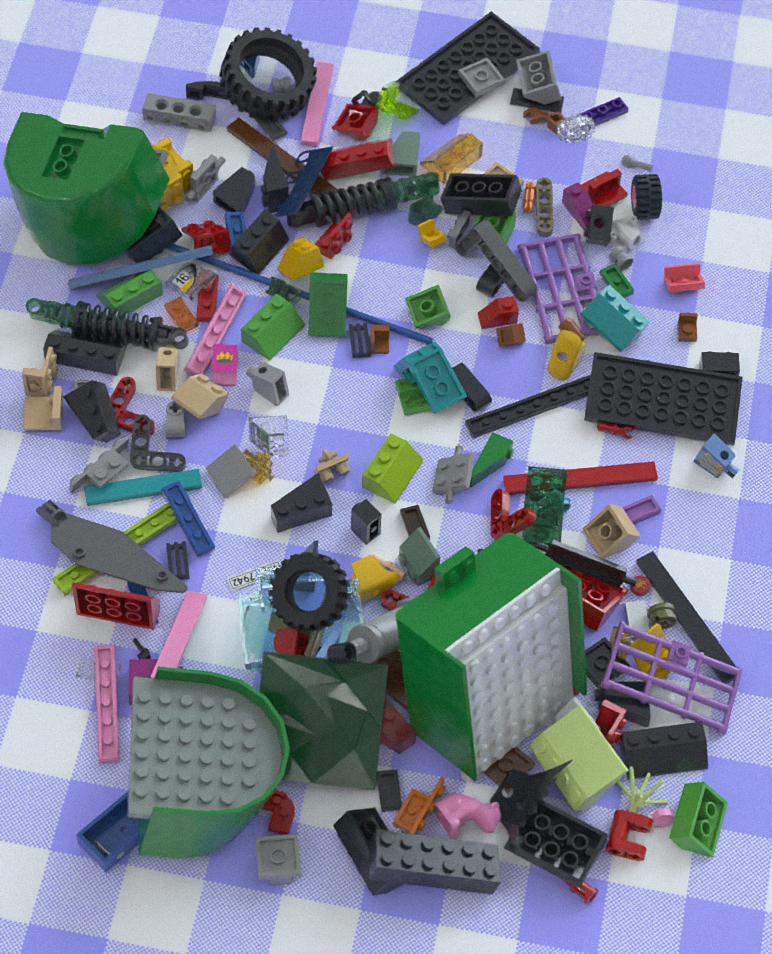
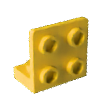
(649, 648)

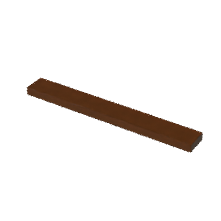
(262, 146)

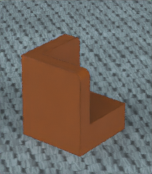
(510, 334)
(379, 339)

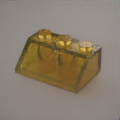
(454, 156)

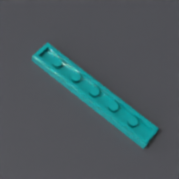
(141, 487)

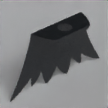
(526, 791)

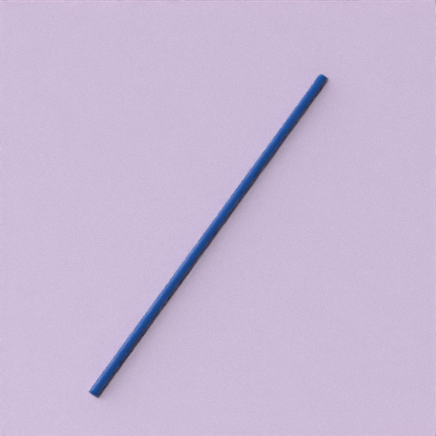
(305, 295)

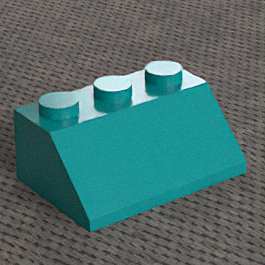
(615, 318)

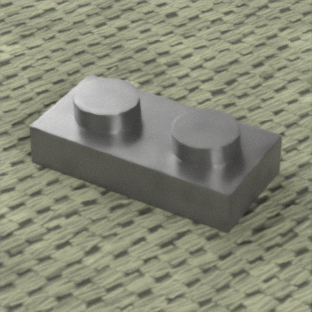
(461, 224)

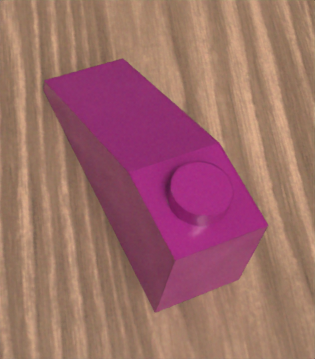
(577, 202)

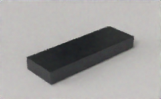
(518, 99)

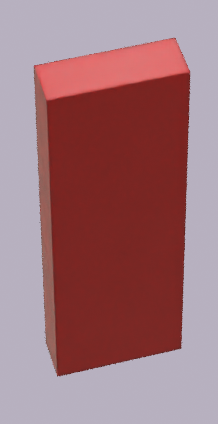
(207, 302)

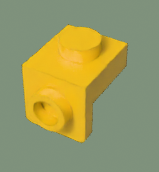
(430, 235)

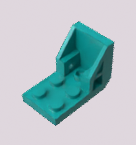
(433, 376)

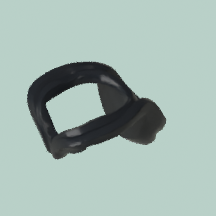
(370, 98)

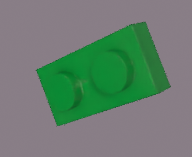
(615, 278)

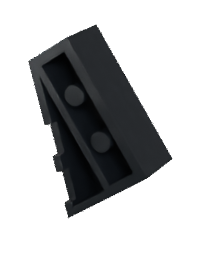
(94, 410)
(302, 505)

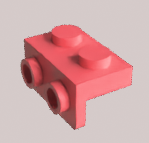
(683, 278)

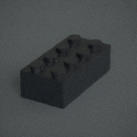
(481, 194)

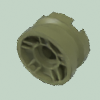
(662, 614)

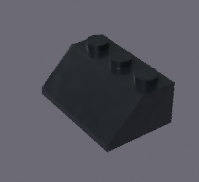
(156, 238)
(260, 242)

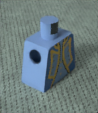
(716, 458)

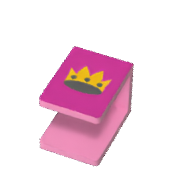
(224, 364)

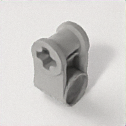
(175, 421)

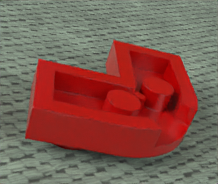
(283, 812)

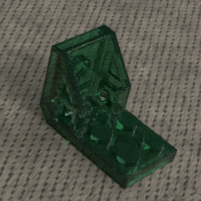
(546, 498)

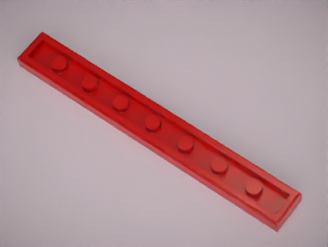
(592, 476)

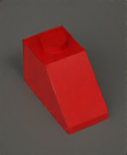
(499, 313)

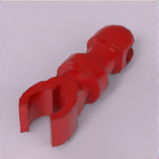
(615, 429)

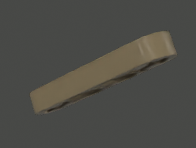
(544, 207)

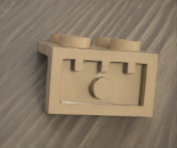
(40, 382)
(44, 412)

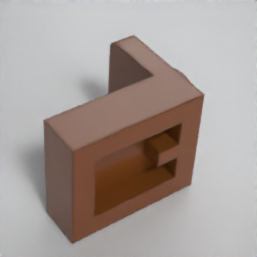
(687, 327)

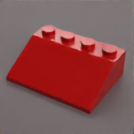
(598, 599)
(116, 606)

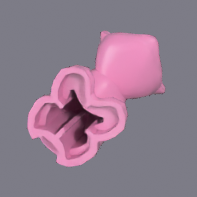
(459, 809)

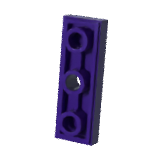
(606, 111)

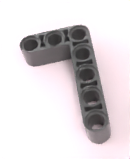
(500, 257)

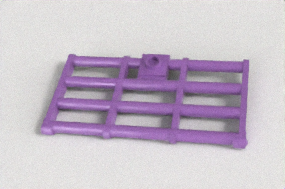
(577, 285)
(676, 662)

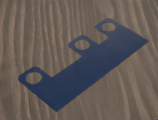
(303, 181)

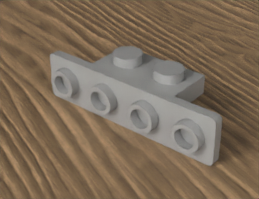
(104, 469)

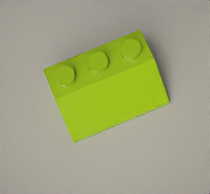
(391, 469)

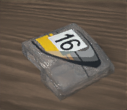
(190, 279)

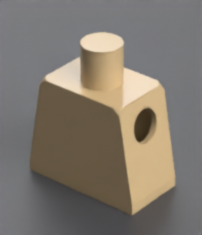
(167, 359)

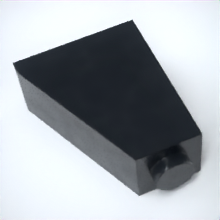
(235, 191)
(636, 711)

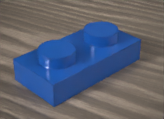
(235, 224)

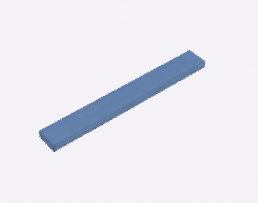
(140, 267)

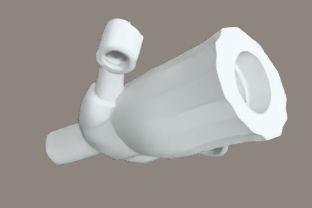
(626, 233)

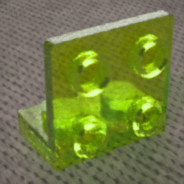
(389, 105)

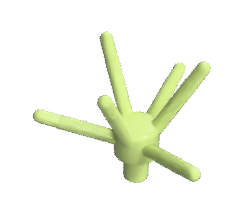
(636, 798)

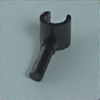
(144, 652)

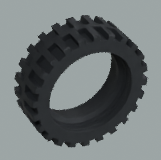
(278, 47)

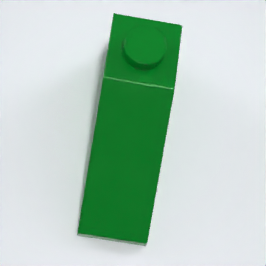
(492, 457)

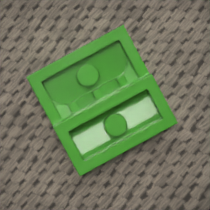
(411, 397)

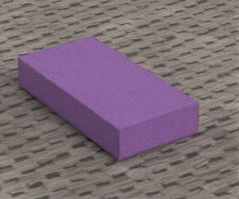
(642, 509)

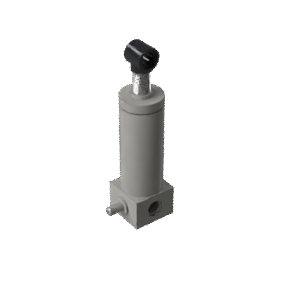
(369, 640)

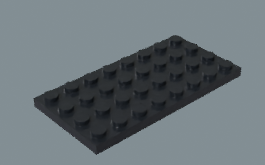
(436, 81)
(663, 398)

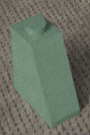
(405, 154)

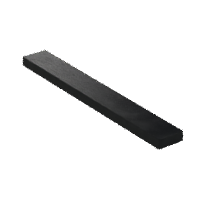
(528, 407)
(685, 613)

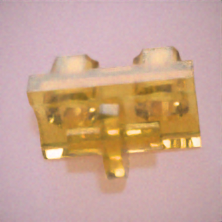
(260, 465)

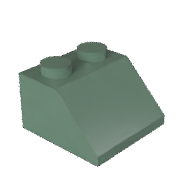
(419, 557)

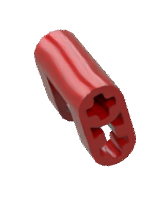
(618, 835)

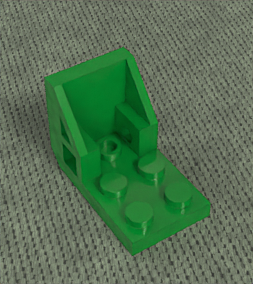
(327, 304)

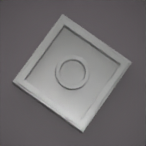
(481, 77)
(230, 471)

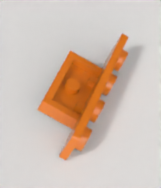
(416, 807)

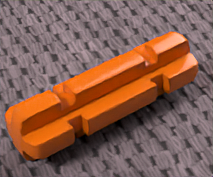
(529, 197)

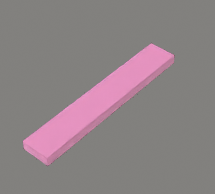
(317, 105)
(215, 330)
(181, 631)
(106, 704)

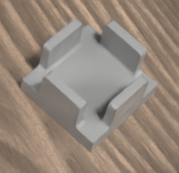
(278, 858)

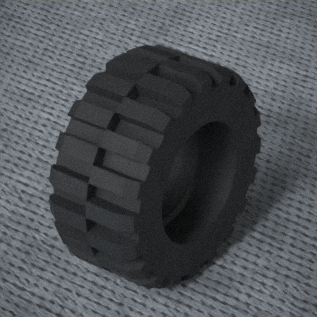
(284, 584)

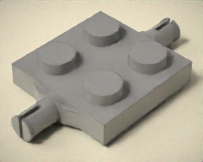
(204, 178)
(453, 474)

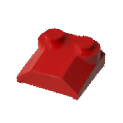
(357, 121)

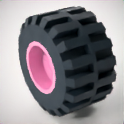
(646, 196)

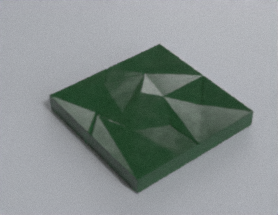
(328, 717)

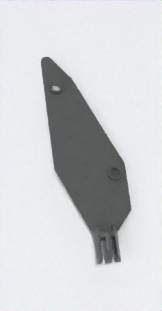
(106, 550)

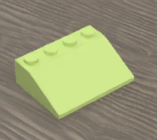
(593, 764)

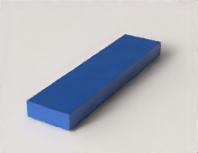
(188, 518)

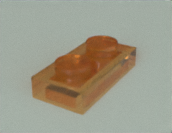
(181, 314)

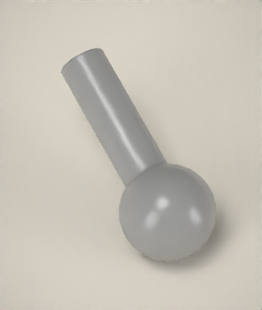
(629, 161)

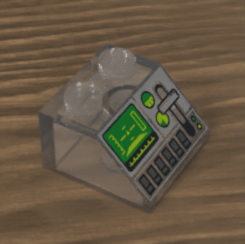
(270, 434)

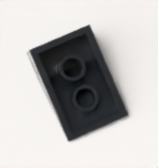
(274, 187)

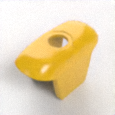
(573, 347)
(373, 577)

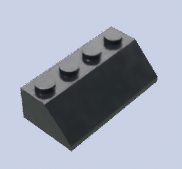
(85, 352)
(664, 750)
(355, 832)

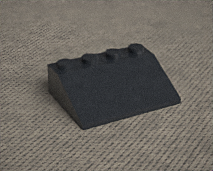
(559, 843)

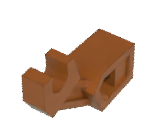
(552, 119)

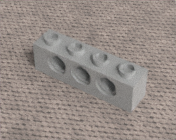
(179, 112)

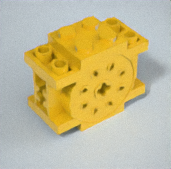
(178, 172)

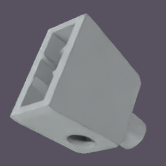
(269, 382)

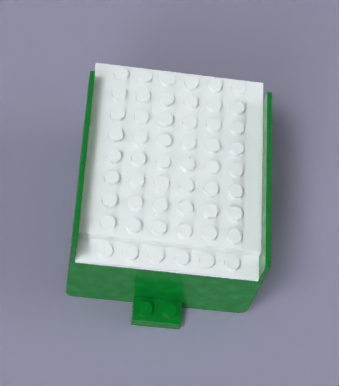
(491, 651)

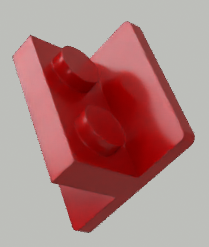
(605, 188)

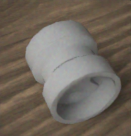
(281, 85)
(619, 256)

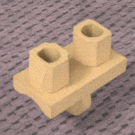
(325, 469)

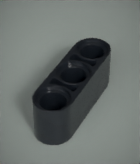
(489, 282)
(476, 393)

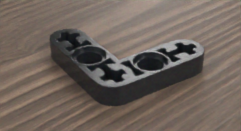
(144, 452)

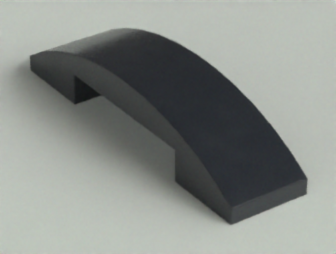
(200, 89)

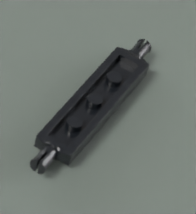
(586, 563)

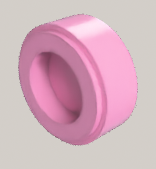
(662, 817)

